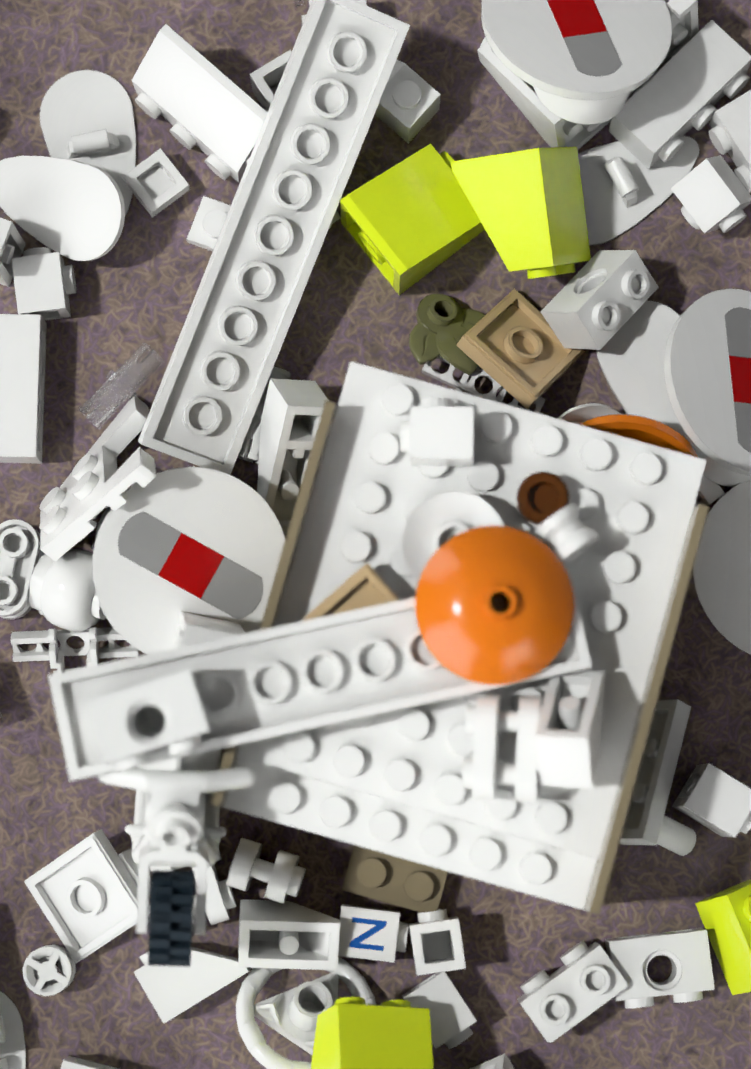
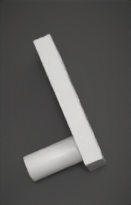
(645, 815)

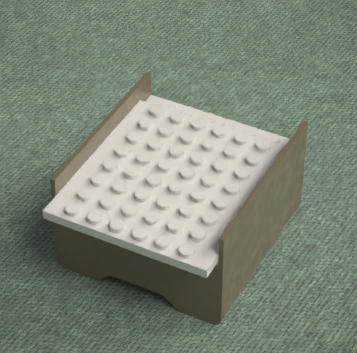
(398, 775)

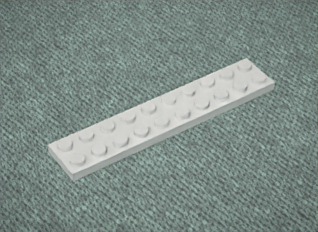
(273, 232)
(285, 679)

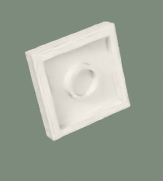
(86, 895)

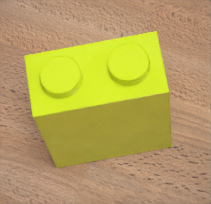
(530, 207)
(411, 217)
(373, 1036)

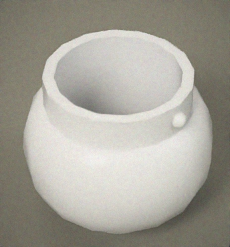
(66, 591)

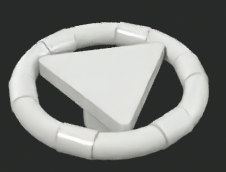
(293, 1011)

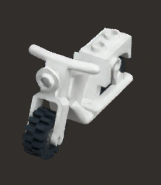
(175, 829)

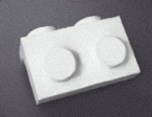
(572, 991)

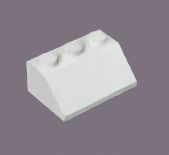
(198, 103)

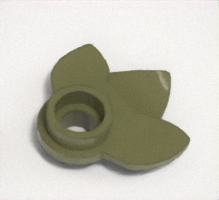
(439, 334)

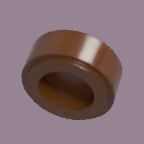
(541, 497)

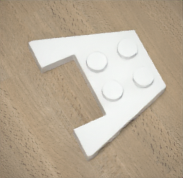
(95, 483)

